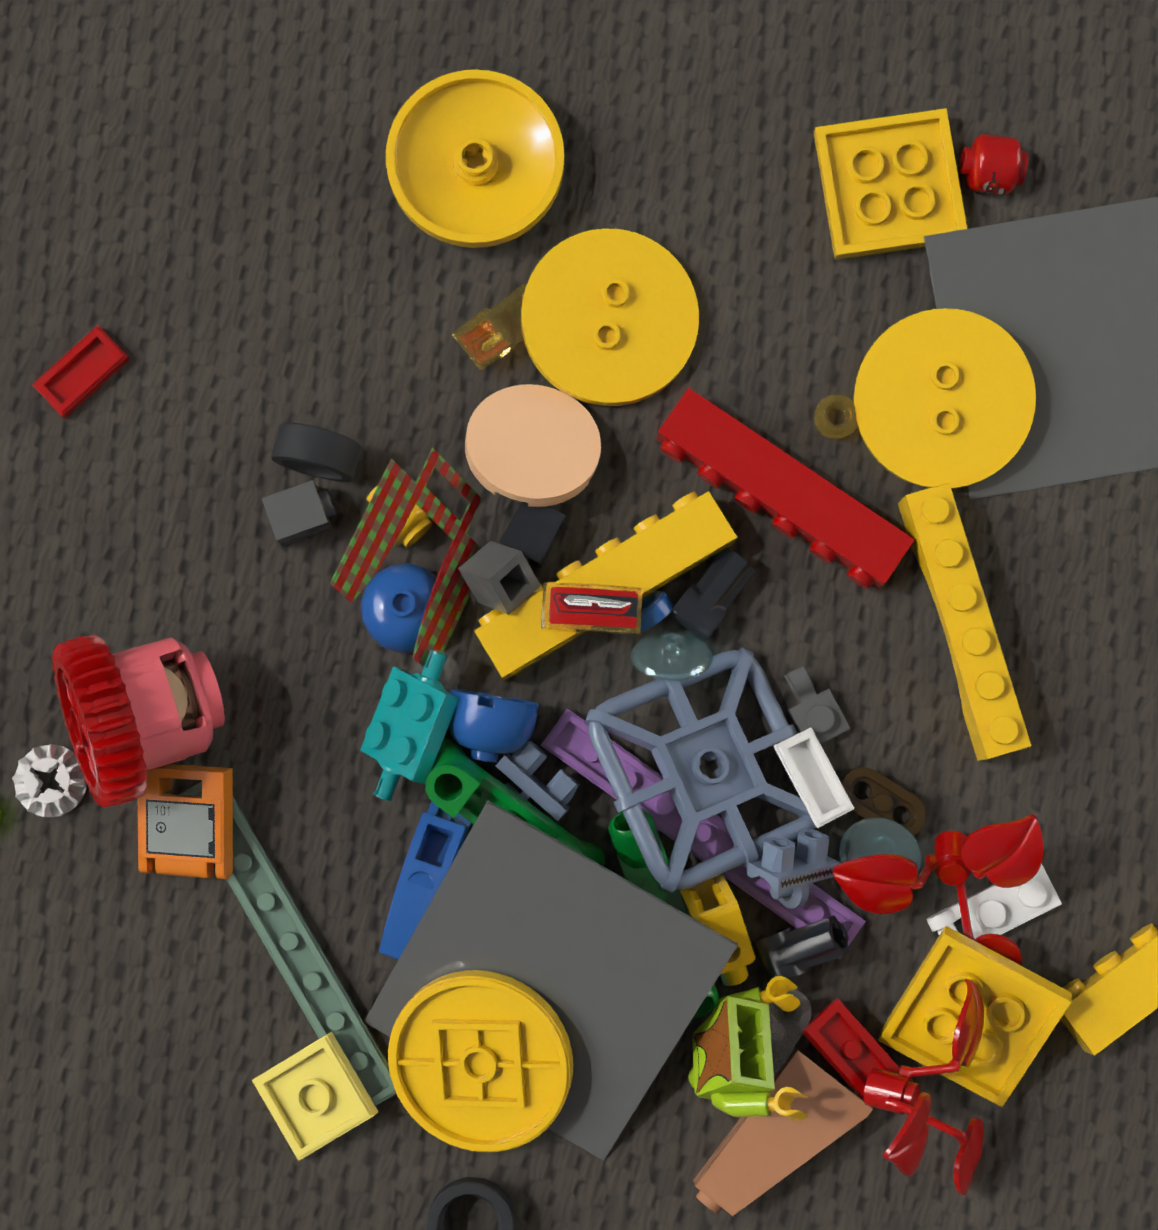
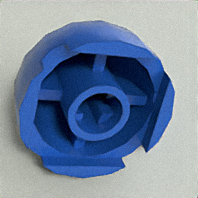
(396, 605)
(491, 723)

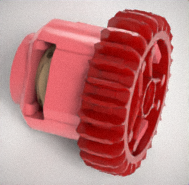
(134, 710)

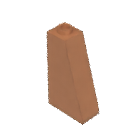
(770, 1148)

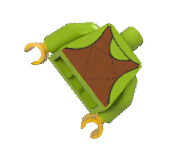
(736, 1054)

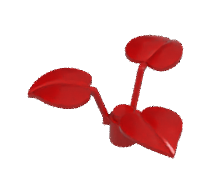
(1002, 851)
(902, 1096)

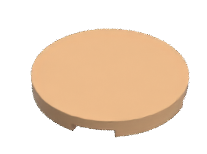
(533, 445)

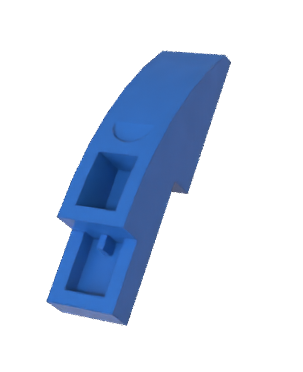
(425, 866)

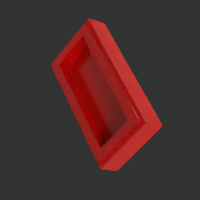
(81, 371)

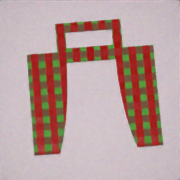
(380, 529)

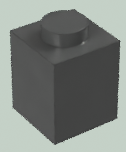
(299, 512)
(499, 577)

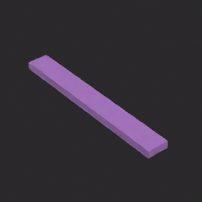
(572, 745)

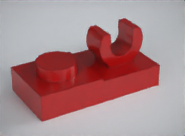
(847, 1045)

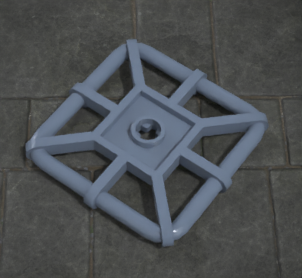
(678, 759)

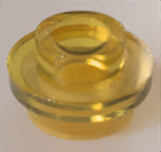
(839, 403)

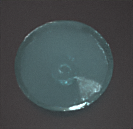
(671, 655)
(878, 837)

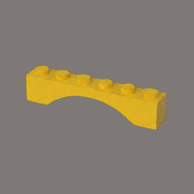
(976, 654)

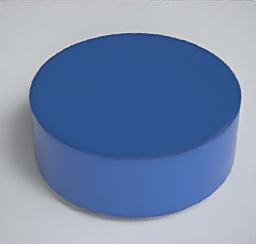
(654, 609)

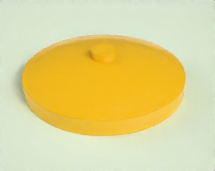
(475, 158)

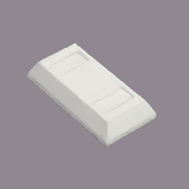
(813, 777)

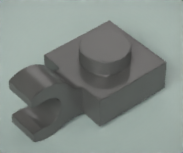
(814, 709)

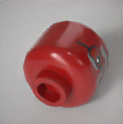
(994, 164)

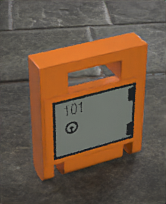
(184, 831)

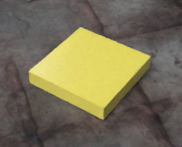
(315, 1096)

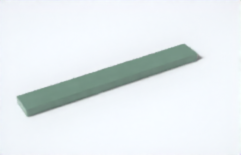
(301, 957)

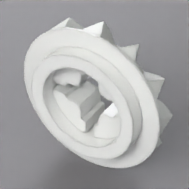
(51, 802)

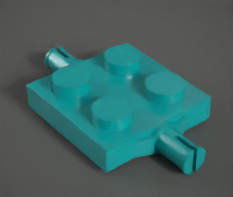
(409, 724)

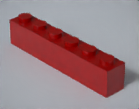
(783, 489)

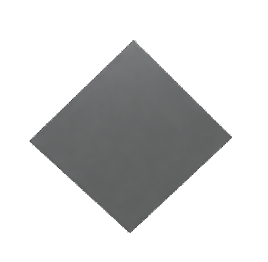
(1086, 315)
(590, 943)

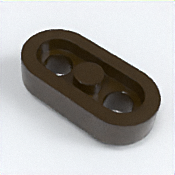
(883, 798)

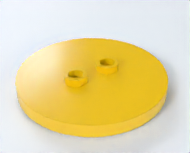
(609, 317)
(944, 398)
(480, 1061)

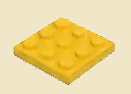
(889, 182)
(1017, 1014)

